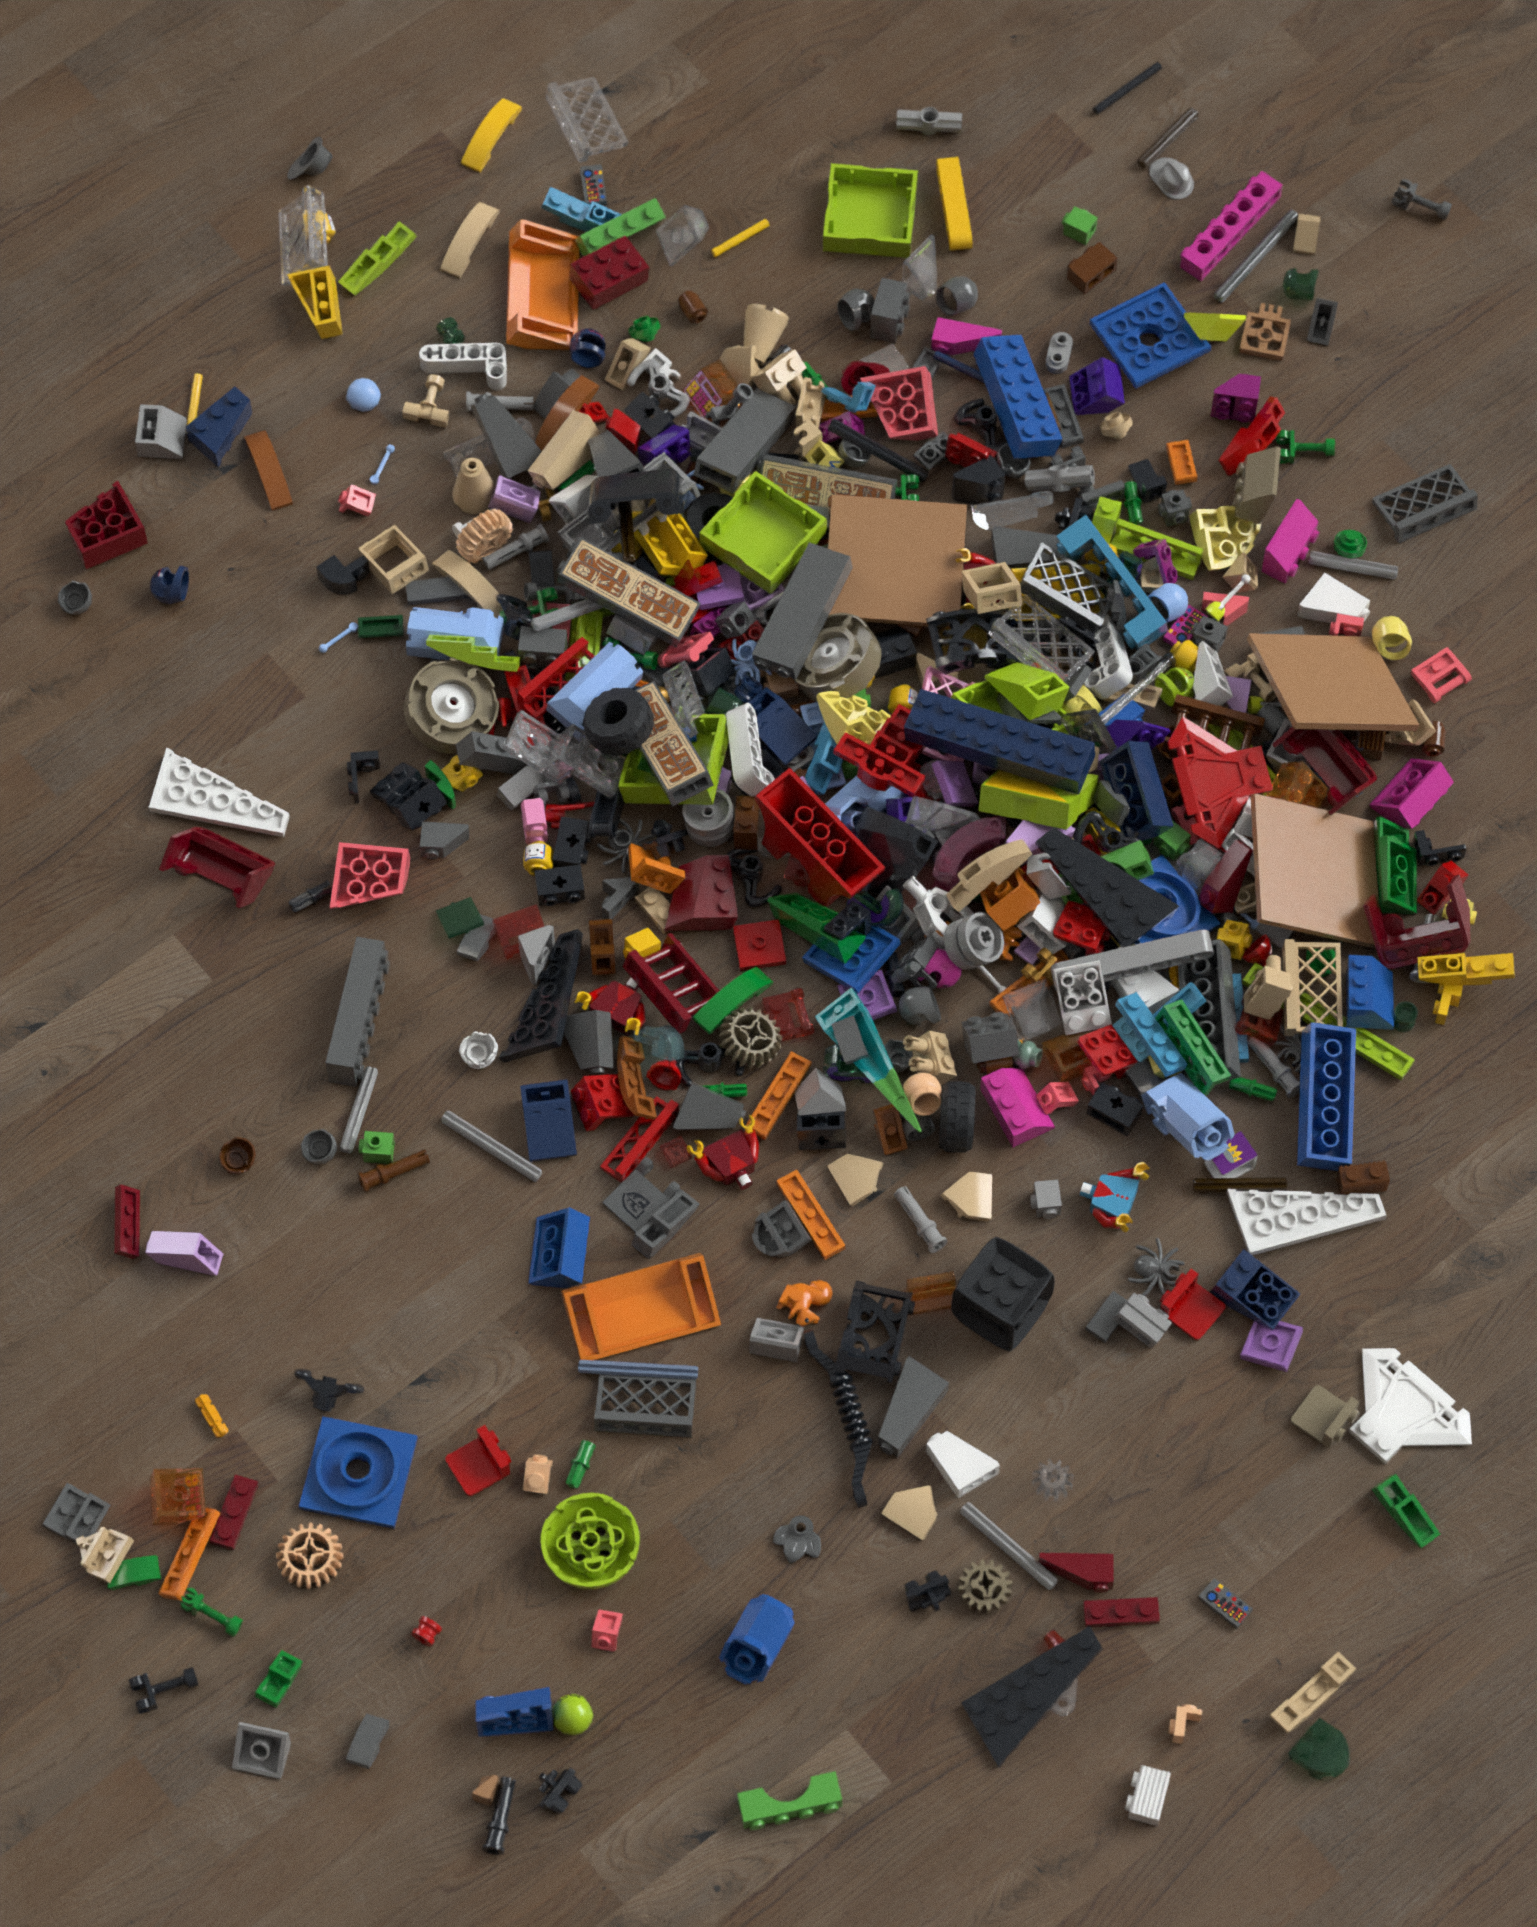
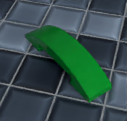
(731, 998)

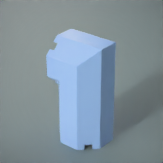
(474, 623)
(607, 670)
(853, 799)
(1188, 1117)

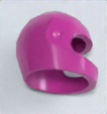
(944, 969)

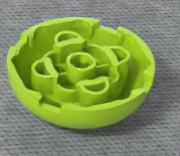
(586, 1514)

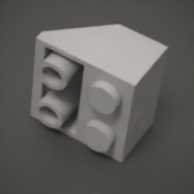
(160, 432)

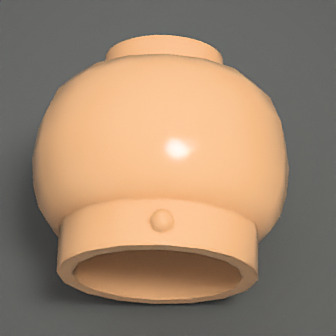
(923, 1093)

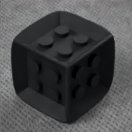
(1002, 1293)

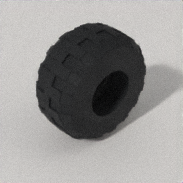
(702, 511)
(628, 733)
(957, 1117)

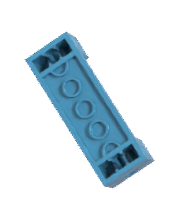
(1083, 537)

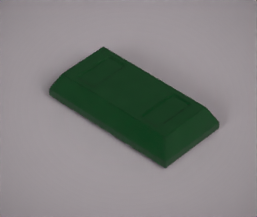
(380, 626)

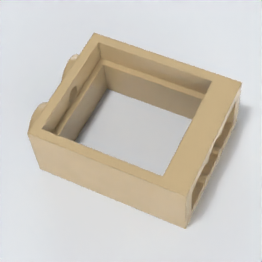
(403, 573)
(1000, 585)

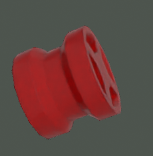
(426, 1631)

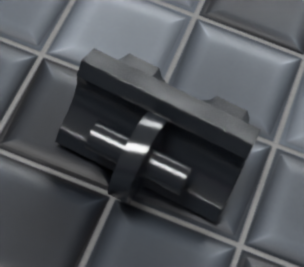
(1066, 519)
(661, 830)
(928, 1594)
(565, 1781)

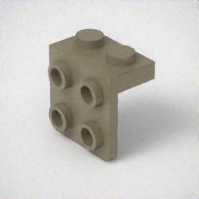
(1325, 1416)

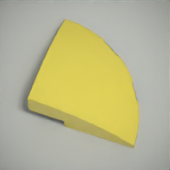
(1222, 535)
(850, 716)

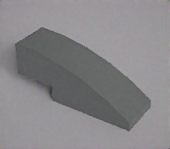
(664, 1224)

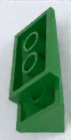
(1395, 868)
(808, 921)

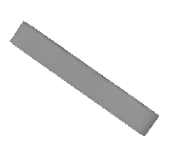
(1148, 956)

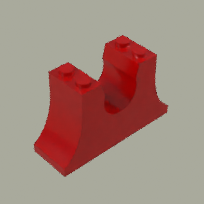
(814, 835)

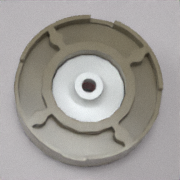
(841, 658)
(449, 703)

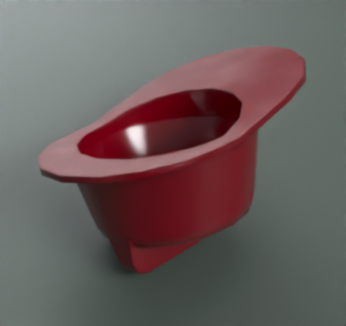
(859, 369)

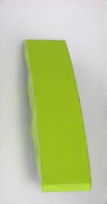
(377, 259)
(464, 649)

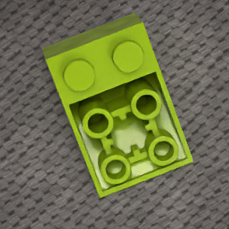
(1029, 688)

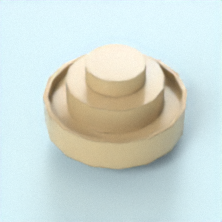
(1116, 425)

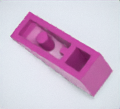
(959, 337)

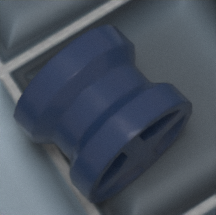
(748, 689)

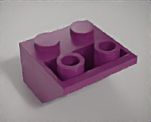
(1237, 398)

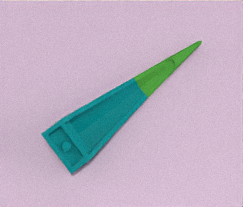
(877, 1064)

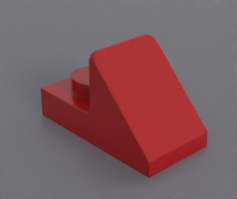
(695, 580)

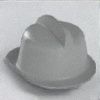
(1172, 178)

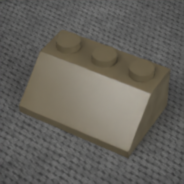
(1256, 484)

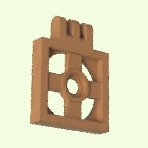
(1268, 318)

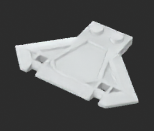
(1405, 1408)

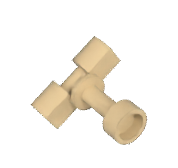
(427, 408)
(1250, 670)

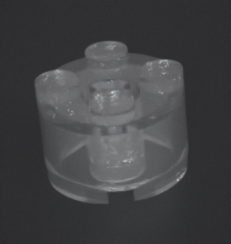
(1198, 864)

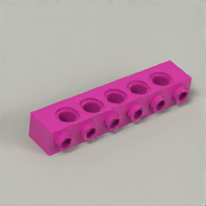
(1267, 193)

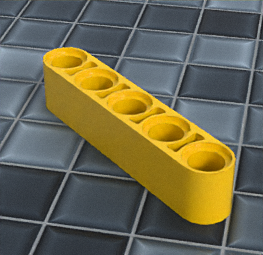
(954, 203)

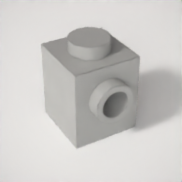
(1046, 1199)

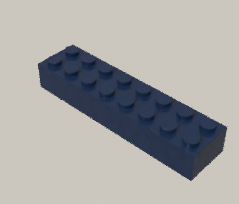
(999, 741)

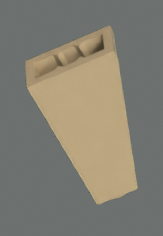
(565, 451)

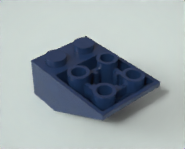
(780, 727)
(548, 1120)
(1255, 1291)

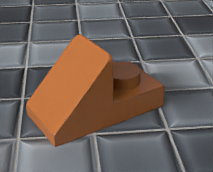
(889, 1129)

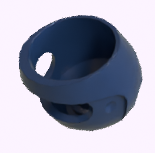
(587, 348)
(170, 587)

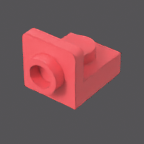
(356, 500)
(1347, 625)
(1090, 1079)
(1056, 1095)
(606, 1630)

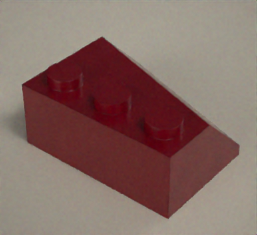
(106, 528)
(704, 897)

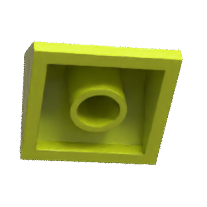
(1214, 326)

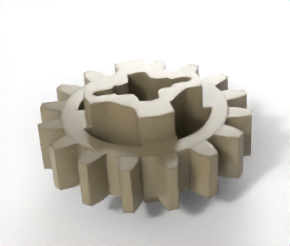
(994, 1584)

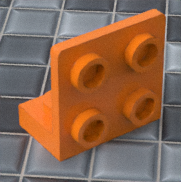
(652, 872)

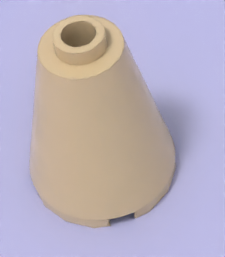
(763, 330)
(473, 487)

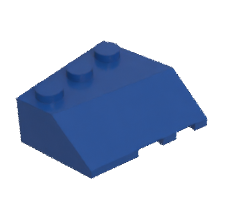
(515, 1713)

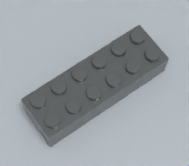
(357, 1011)
(1217, 1014)

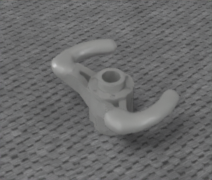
(660, 380)

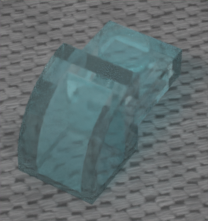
(665, 1041)

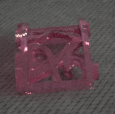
(965, 847)

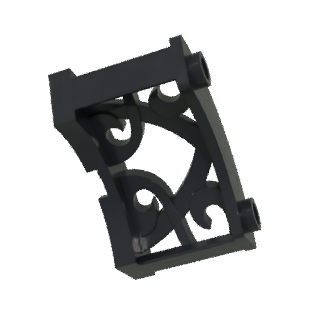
(956, 658)
(855, 1360)

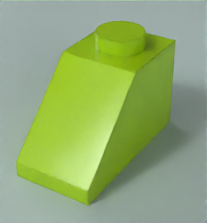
(1106, 517)

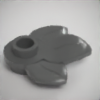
(797, 1542)

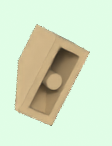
(627, 357)

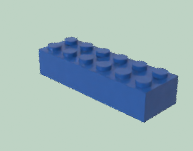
(1017, 396)
(1326, 1096)

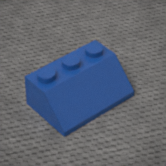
(1369, 994)
(559, 1249)

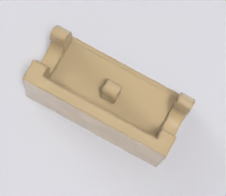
(810, 403)
(810, 437)

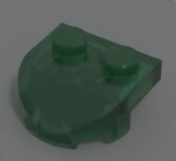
(1322, 1751)

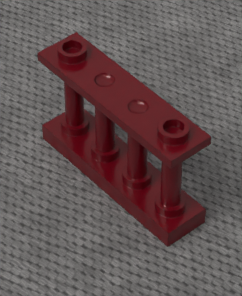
(657, 991)

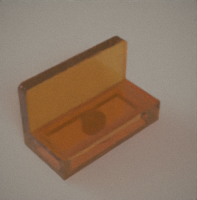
(932, 1291)

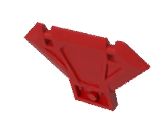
(1215, 779)

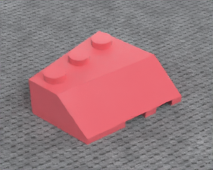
(905, 403)
(368, 873)

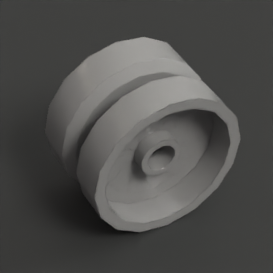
(710, 823)
(973, 941)

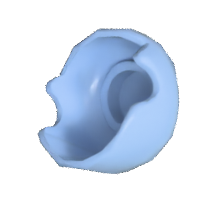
(363, 394)

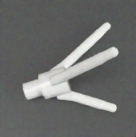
(761, 612)

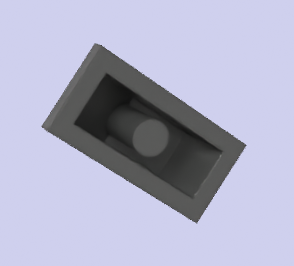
(442, 838)

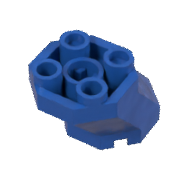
(757, 1639)

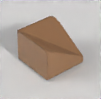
(486, 1790)

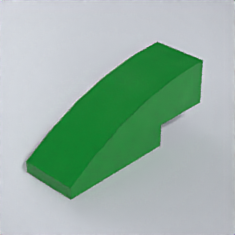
(1406, 1510)

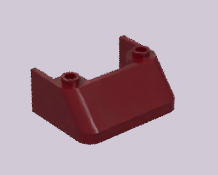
(1333, 760)
(219, 861)
(1403, 946)

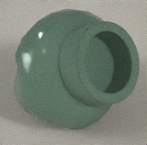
(1028, 1055)

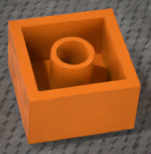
(1010, 899)

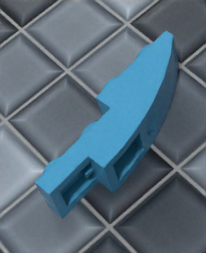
(576, 212)
(823, 763)

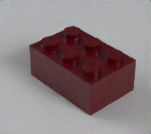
(609, 272)

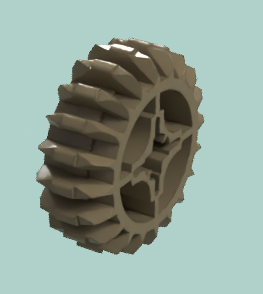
(736, 1037)

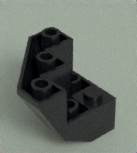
(895, 845)

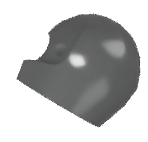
(963, 291)
(855, 306)
(919, 1005)

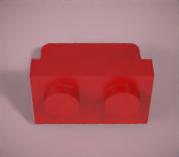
(966, 451)
(1081, 928)
(1107, 1052)
(599, 1099)
(1191, 1306)
(479, 1462)

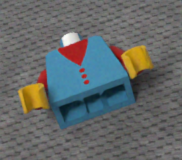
(1115, 1196)

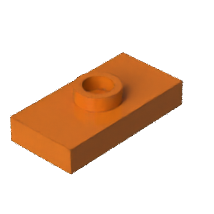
(1181, 462)

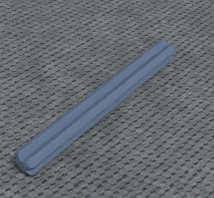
(637, 1369)

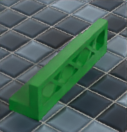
(1193, 1044)

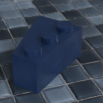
(219, 425)

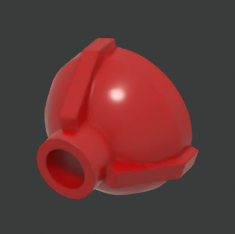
(1258, 951)
(664, 1075)

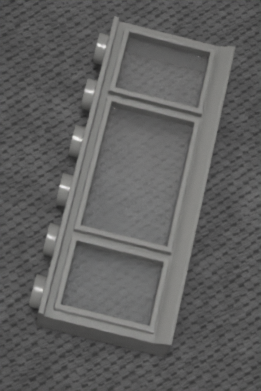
(607, 534)

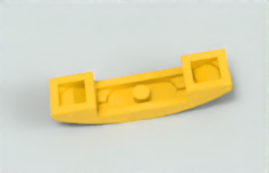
(488, 134)

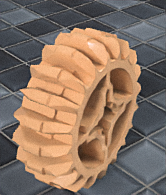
(484, 535)
(319, 1556)

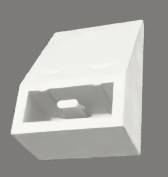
(1082, 997)

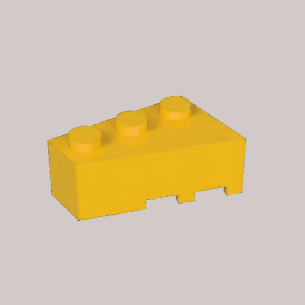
(319, 297)

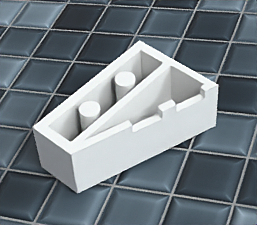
(1150, 987)

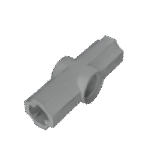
(919, 121)
(1060, 478)

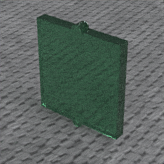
(459, 917)

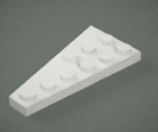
(204, 796)
(1292, 1217)

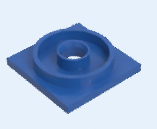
(1154, 313)
(1189, 915)
(369, 1499)

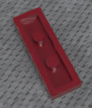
(127, 1221)
(234, 1512)
(1121, 1612)

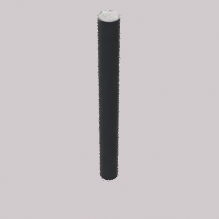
(1127, 88)

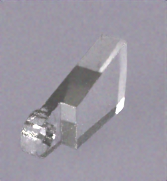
(1010, 511)

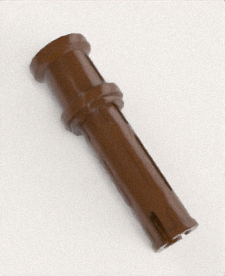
(382, 1174)

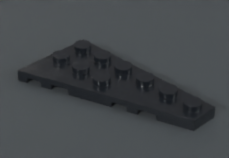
(1114, 897)
(547, 1006)
(1022, 1698)

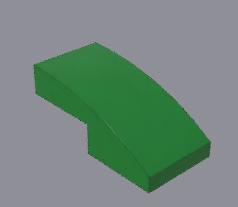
(434, 773)
(136, 1571)
(279, 1679)

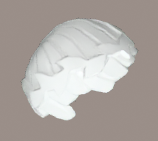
(478, 1050)

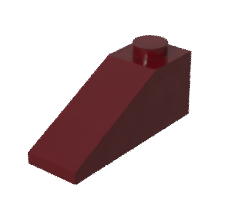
(1225, 880)
(1087, 1570)

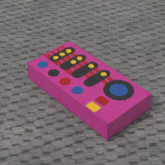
(1182, 627)

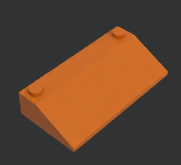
(540, 294)
(641, 1307)

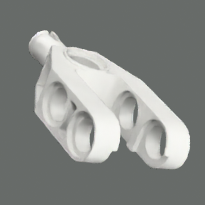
(930, 906)

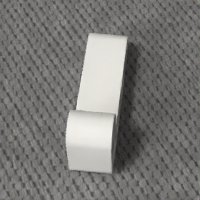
(436, 360)
(1115, 667)
(746, 750)

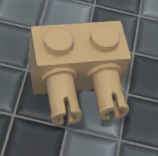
(778, 373)
(1268, 989)
(931, 1055)

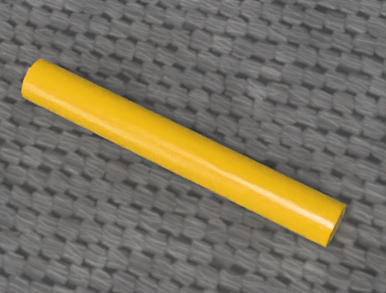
(740, 238)
(195, 396)

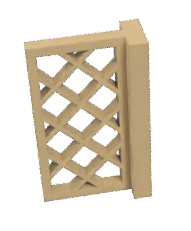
(1293, 1004)

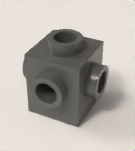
(1175, 507)
(1210, 632)

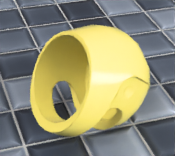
(1391, 632)
(1082, 701)

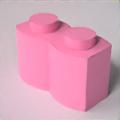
(534, 820)

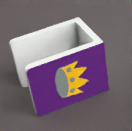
(1235, 1161)

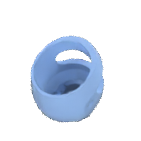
(1172, 598)

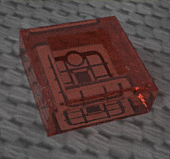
(675, 1152)

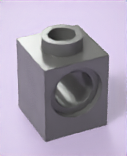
(735, 620)

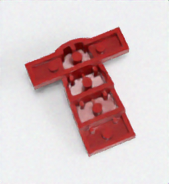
(887, 758)

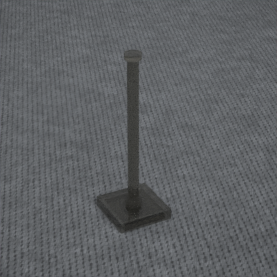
(1091, 726)

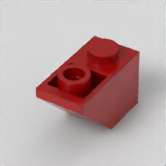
(625, 430)
(1436, 892)

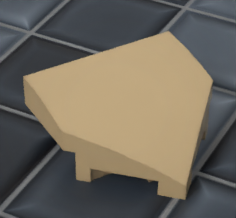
(741, 363)
(1417, 737)
(856, 1176)
(971, 1196)
(913, 1510)
(104, 1552)

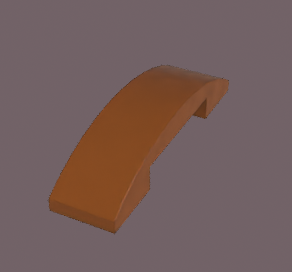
(574, 397)
(269, 470)
(630, 1078)

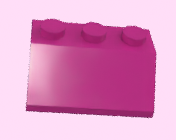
(1290, 543)
(1412, 792)
(1015, 1105)

